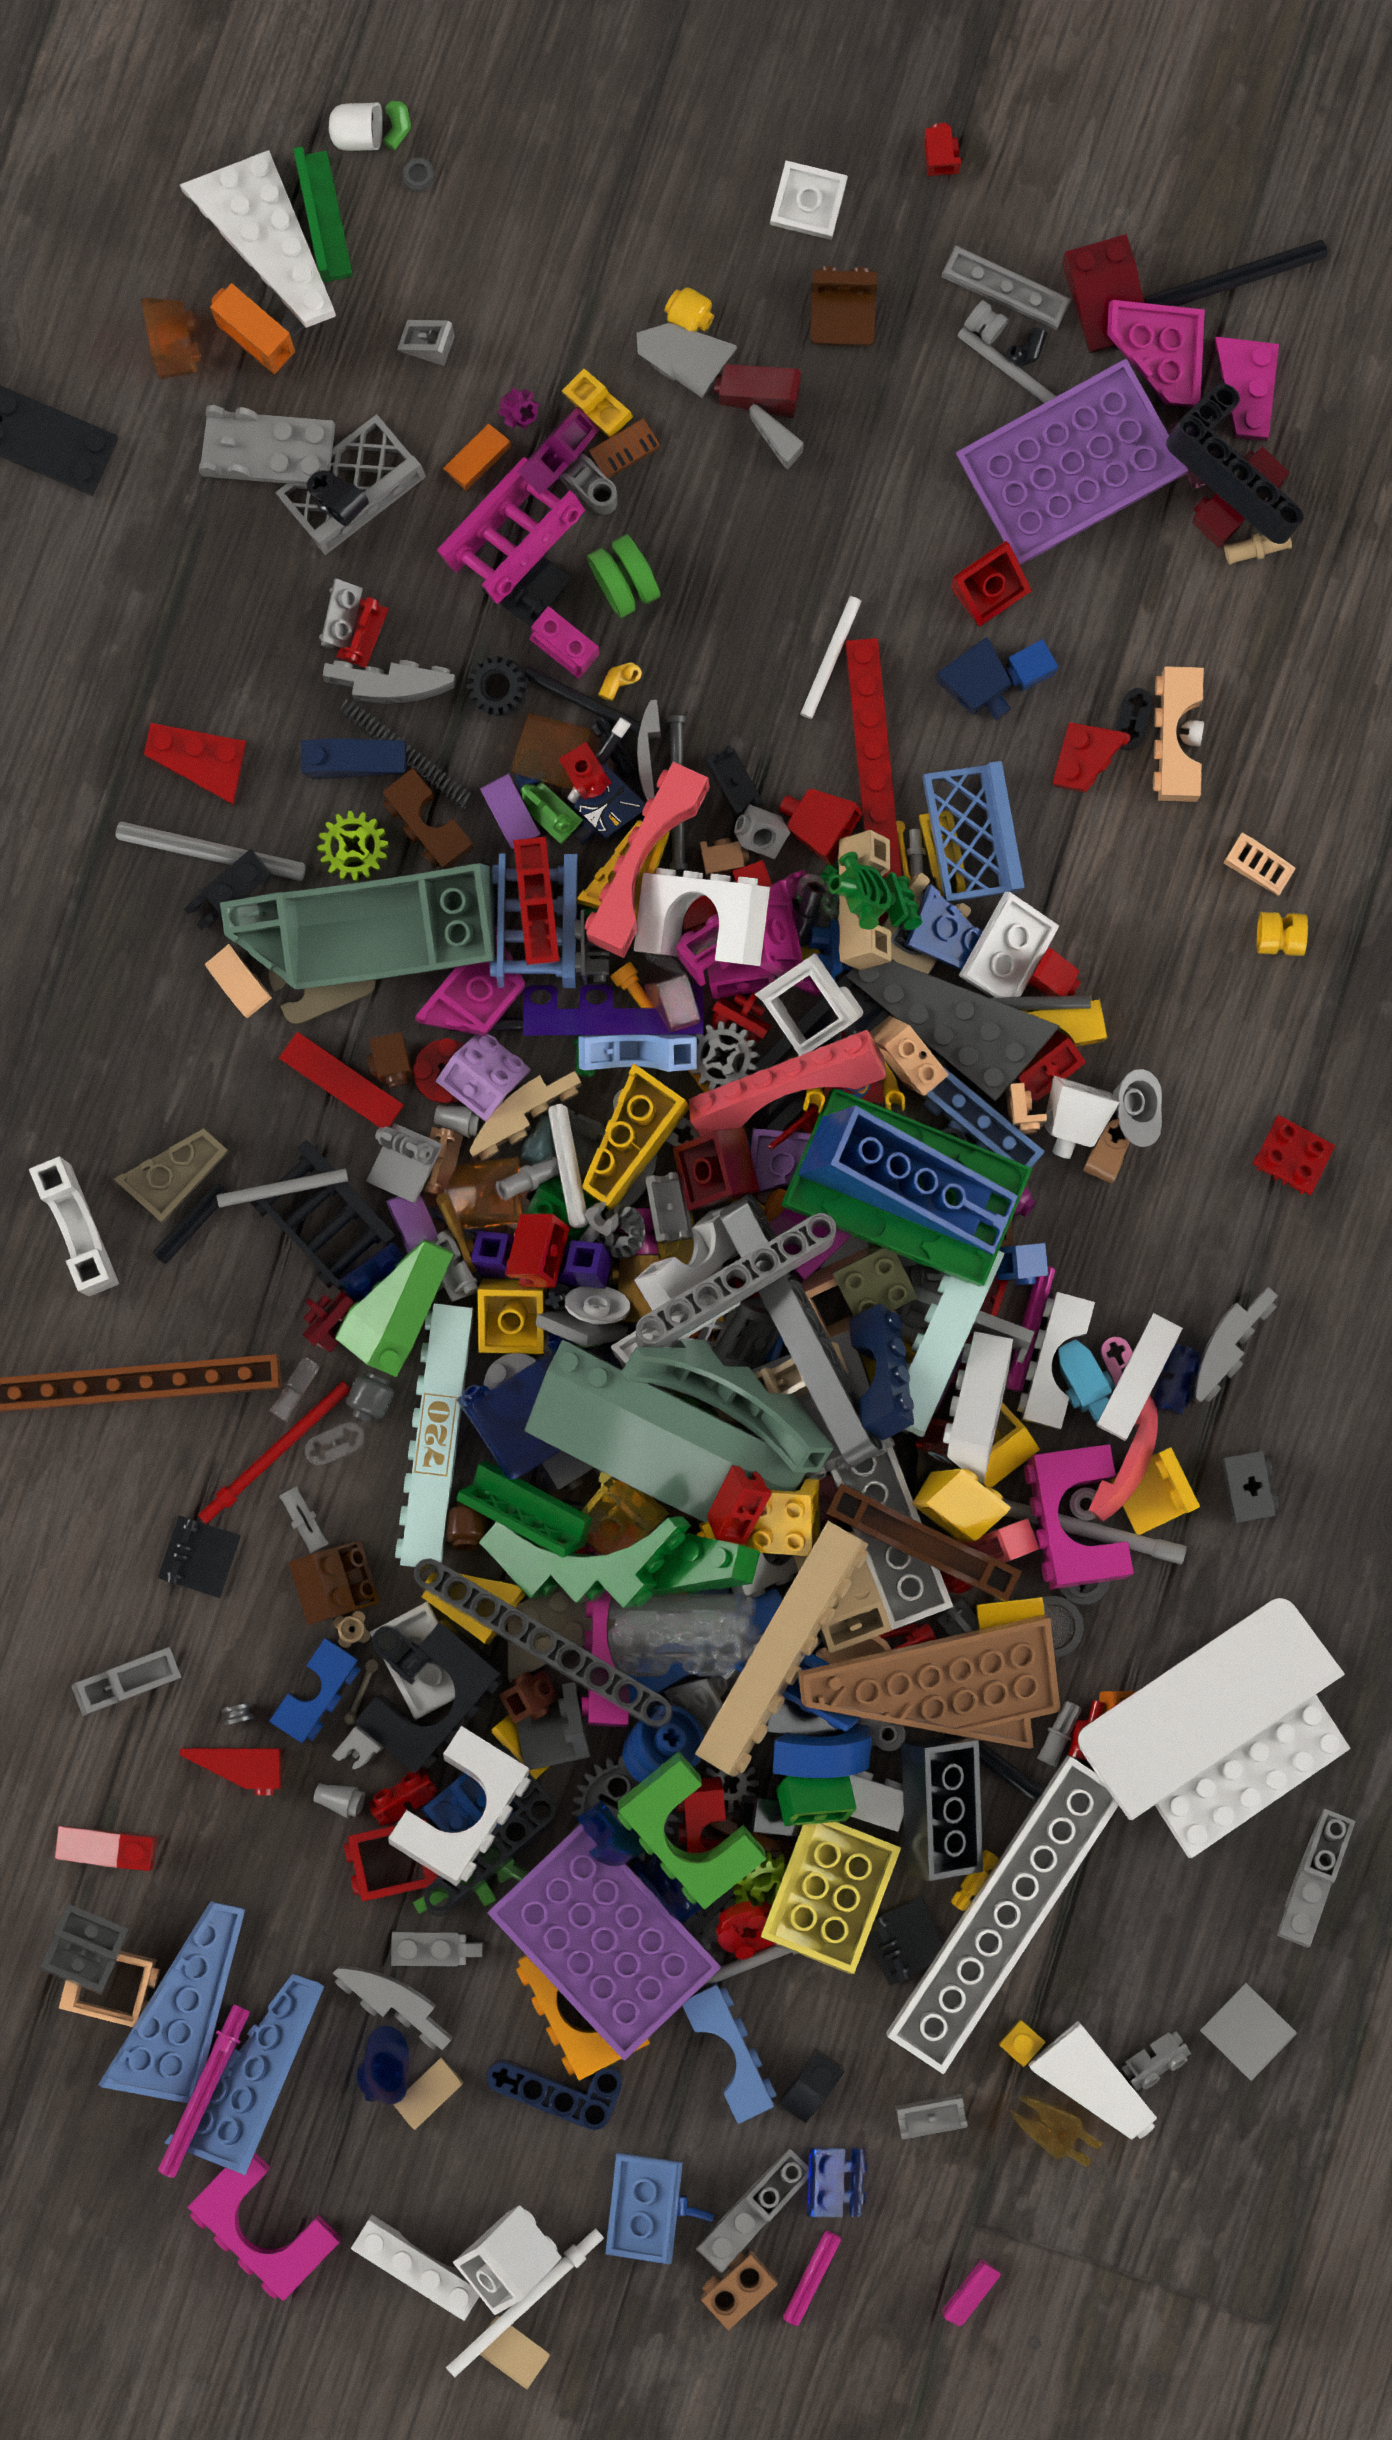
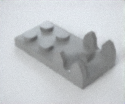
(264, 446)

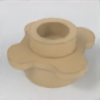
(360, 1633)

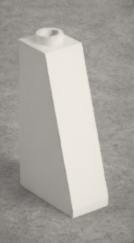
(1089, 2077)

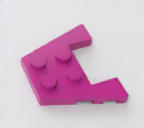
(781, 942)

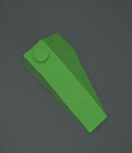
(390, 1317)

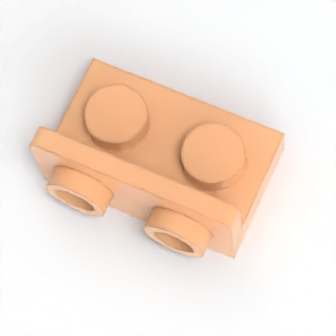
(1018, 1106)

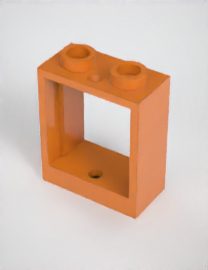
(252, 328)

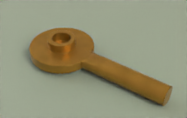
(454, 1225)

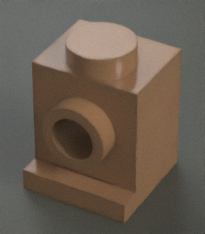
(723, 857)

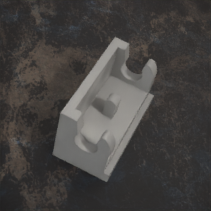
(669, 1208)
(363, 1744)
(931, 2116)

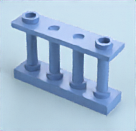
(563, 905)

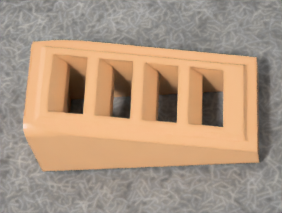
(1266, 854)

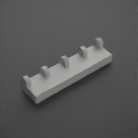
(984, 1322)

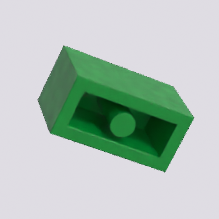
(815, 1800)

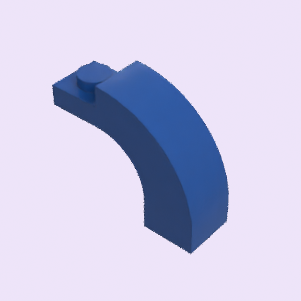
(823, 1756)

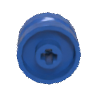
(649, 1747)

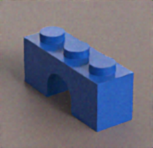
(302, 1717)

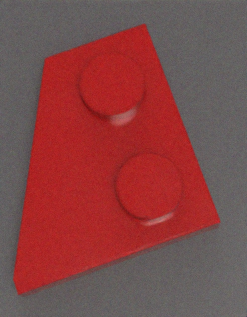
(1085, 755)

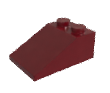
(1095, 278)

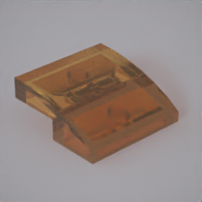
(542, 746)

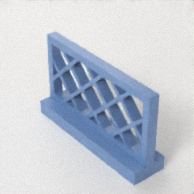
(1000, 826)

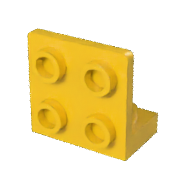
(1160, 1494)
(789, 1522)

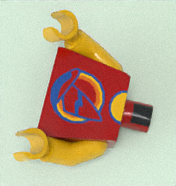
(873, 1093)

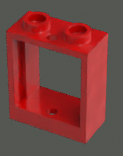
(359, 1881)

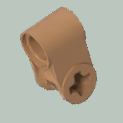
(1105, 1156)

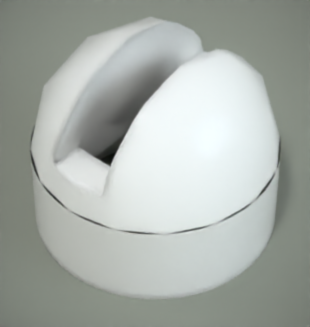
(1195, 732)

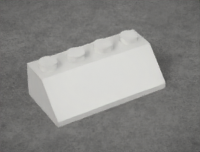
(979, 1402)

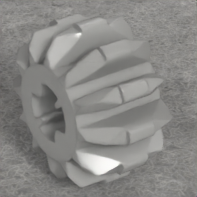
(741, 1786)

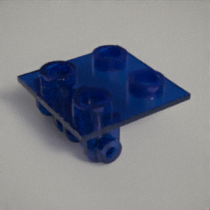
(375, 1269)

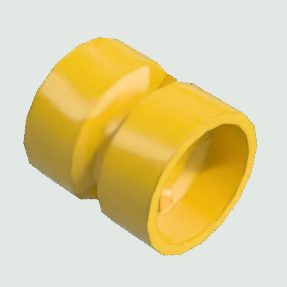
(1282, 933)

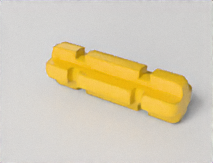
(974, 1882)

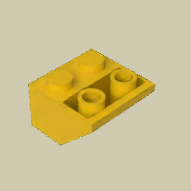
(960, 1503)

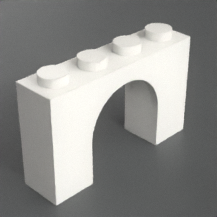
(739, 907)
(62, 1193)
(453, 1853)

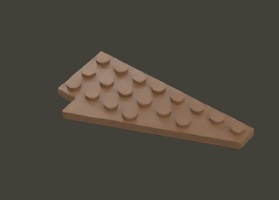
(958, 1685)

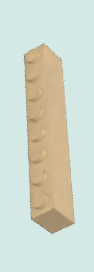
(781, 1649)

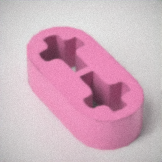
(1111, 1363)

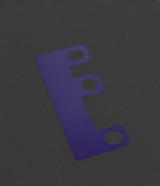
(597, 1018)

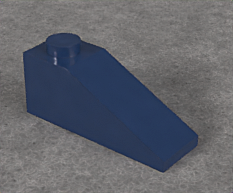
(352, 757)

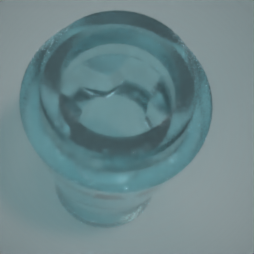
(539, 1142)

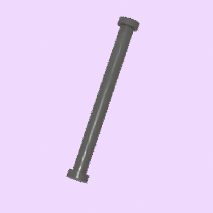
(676, 755)

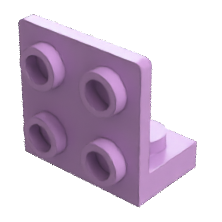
(482, 1074)

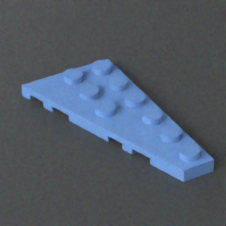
(177, 2026)
(254, 2079)

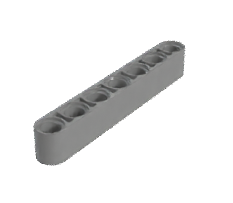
(746, 1270)

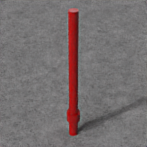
(227, 1495)

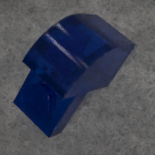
(614, 1842)

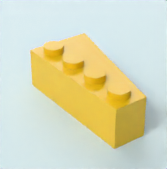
(633, 1136)

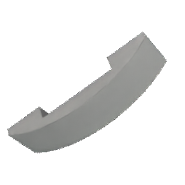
(648, 730)

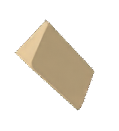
(428, 2093)
(516, 2356)

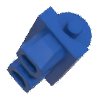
(829, 940)

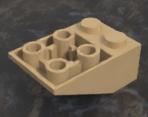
(857, 1614)

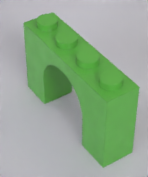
(702, 1874)

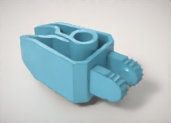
(1086, 1383)

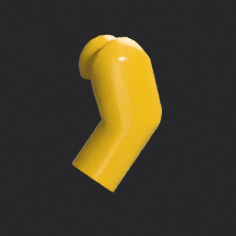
(617, 677)

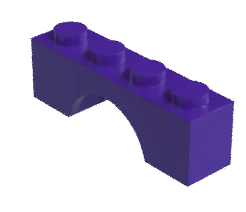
(582, 1262)

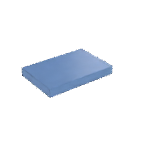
(644, 2208)

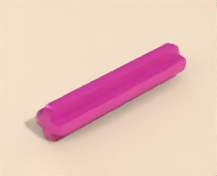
(811, 2278)

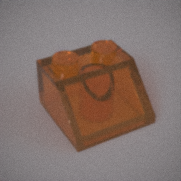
(170, 337)

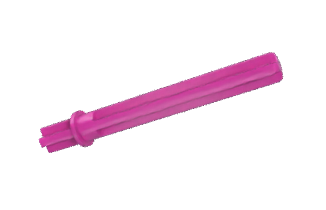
(203, 2091)

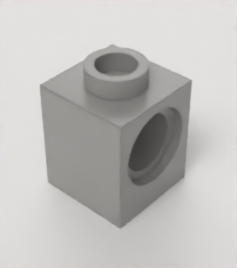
(769, 839)

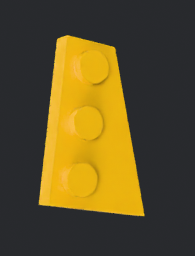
(605, 875)

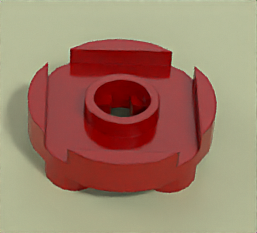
(427, 1069)
(731, 1930)

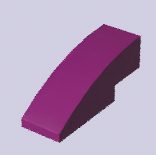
(558, 450)

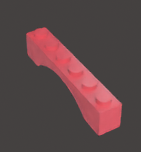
(676, 801)
(844, 1064)

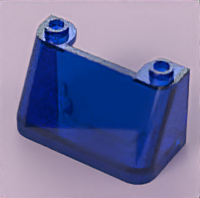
(503, 1414)

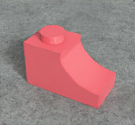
(1007, 1542)

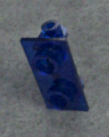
(1177, 1391)

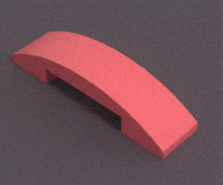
(1112, 1497)

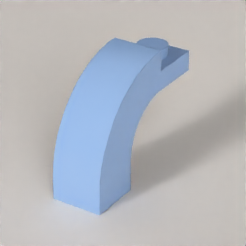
(660, 1052)

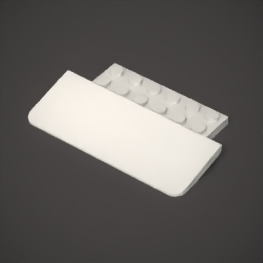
(1222, 1729)

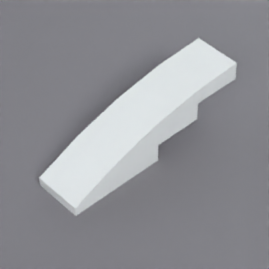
(1139, 1377)

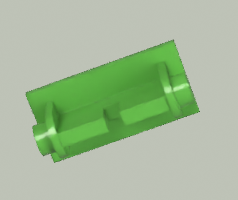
(550, 811)

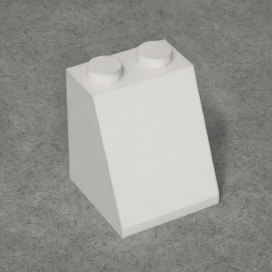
(508, 2260)

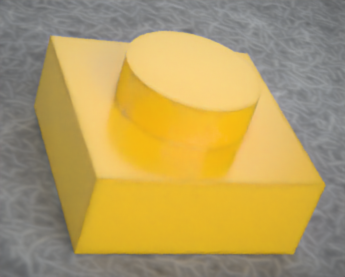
(1022, 2043)

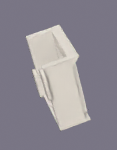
(839, 999)

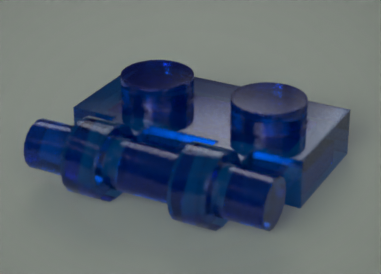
(827, 2182)

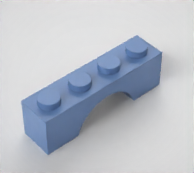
(747, 2091)

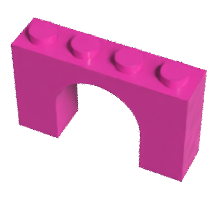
(1066, 1560)
(278, 2268)

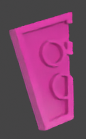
(1252, 372)

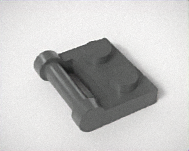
(754, 1342)

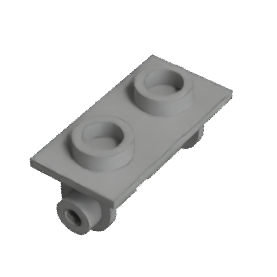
(341, 615)
(458, 1278)
(1167, 2057)

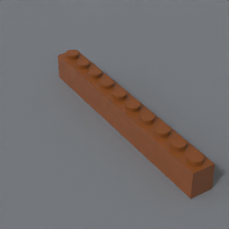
(140, 1383)

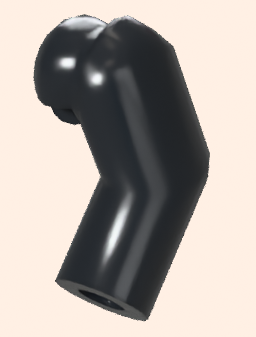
(1029, 352)

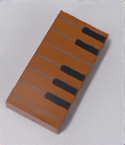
(624, 449)

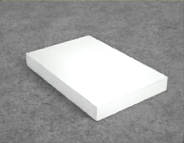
(1009, 948)
(432, 1684)

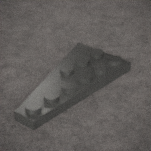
(970, 1031)

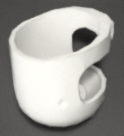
(352, 127)

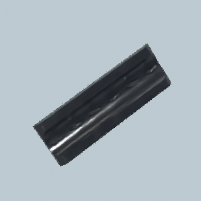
(784, 1110)

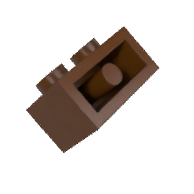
(390, 1060)

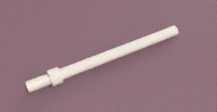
(573, 2257)

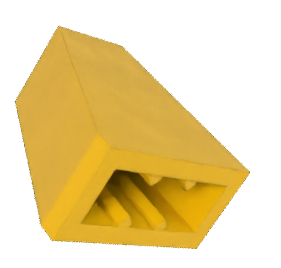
(507, 1592)

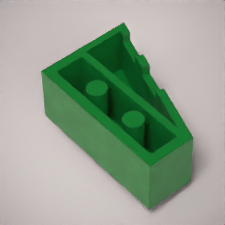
(705, 1565)

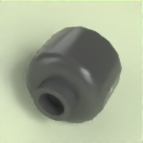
(370, 1397)

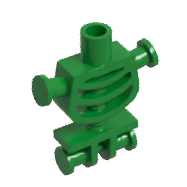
(871, 895)

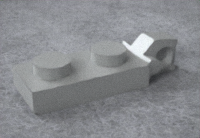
(432, 1948)

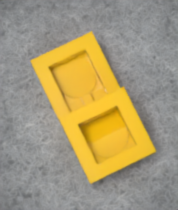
(597, 403)

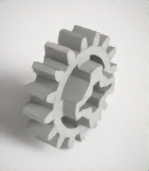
(716, 1043)

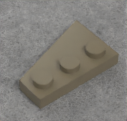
(172, 1176)

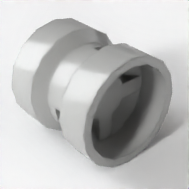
(986, 322)

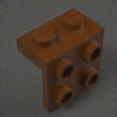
(843, 306)

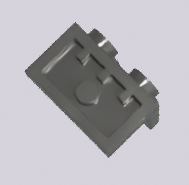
(556, 1735)

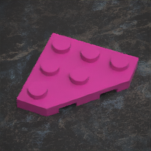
(1162, 346)

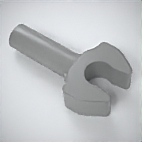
(598, 1224)

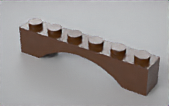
(923, 1543)

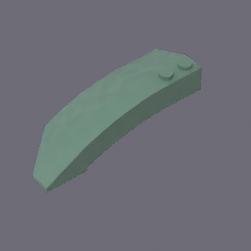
(369, 927)
(646, 1434)

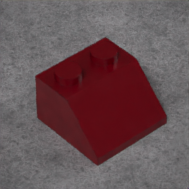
(716, 1168)

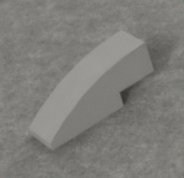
(126, 1681)

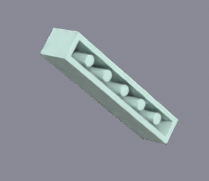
(943, 1343)

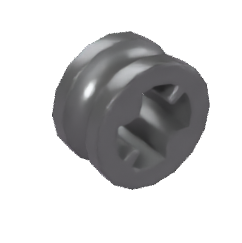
(237, 1713)

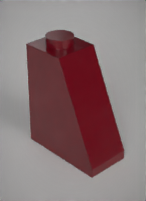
(769, 387)

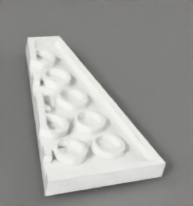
(260, 224)

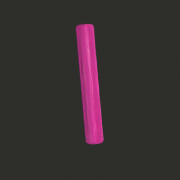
(1031, 1321)

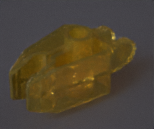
(1055, 2129)

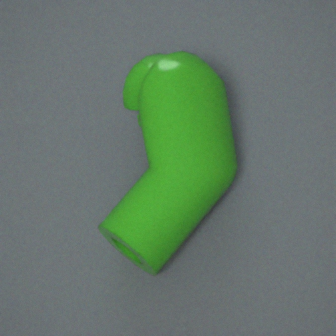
(400, 123)

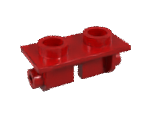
(365, 634)
(389, 1803)

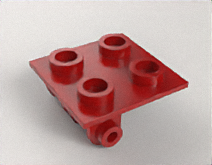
(1293, 1155)

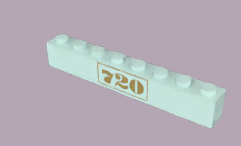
(437, 1434)

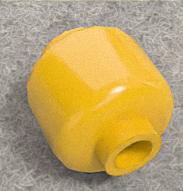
(689, 310)

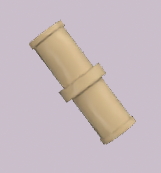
(1256, 547)

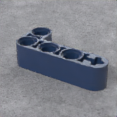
(551, 2087)

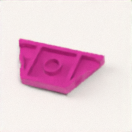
(471, 999)

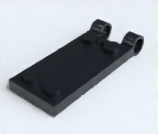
(53, 442)

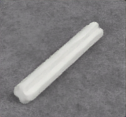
(568, 1165)

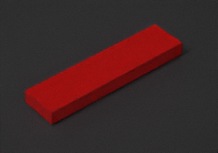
(341, 1081)

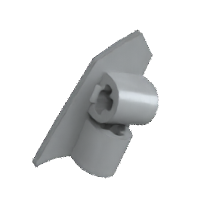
(685, 355)

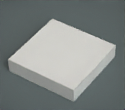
(808, 200)

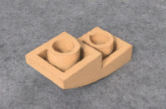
(238, 981)

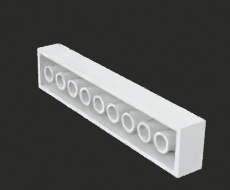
(1004, 1915)

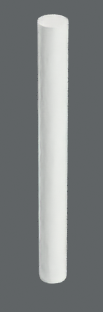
(830, 657)

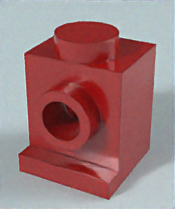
(941, 150)

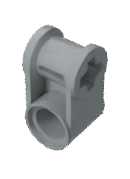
(586, 481)

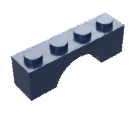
(888, 1402)

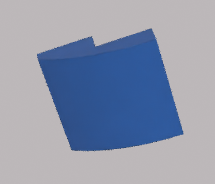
(457, 1806)

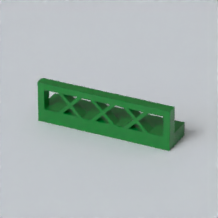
(323, 215)
(526, 1508)

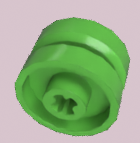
(627, 574)

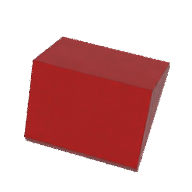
(991, 584)

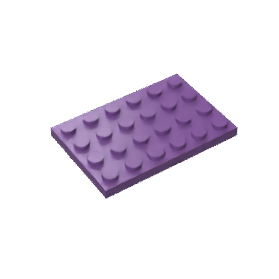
(1071, 462)
(604, 1942)

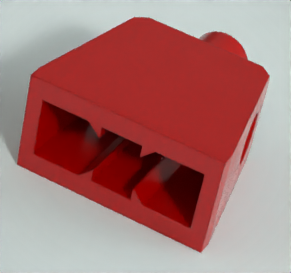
(820, 821)

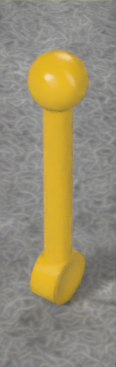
(900, 829)

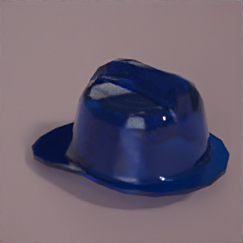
(385, 2066)

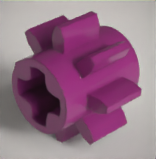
(518, 408)

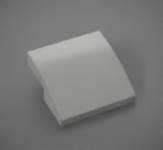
(1248, 2032)

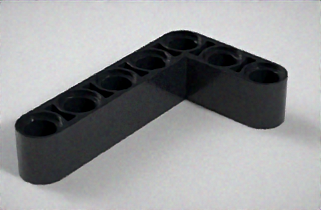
(1227, 471)
(507, 1849)

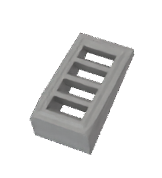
(781, 440)

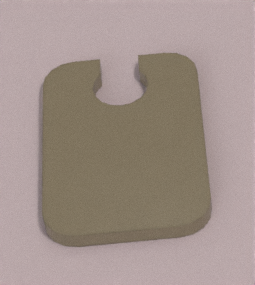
(320, 999)

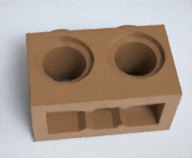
(745, 2295)

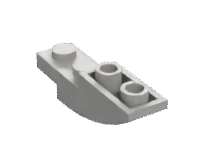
(402, 685)
(1221, 1353)
(1315, 1877)
(383, 1992)
(754, 2210)

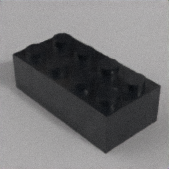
(942, 1807)

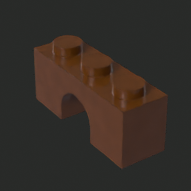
(407, 800)

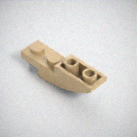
(510, 1120)

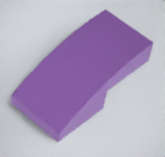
(509, 809)
(412, 1221)

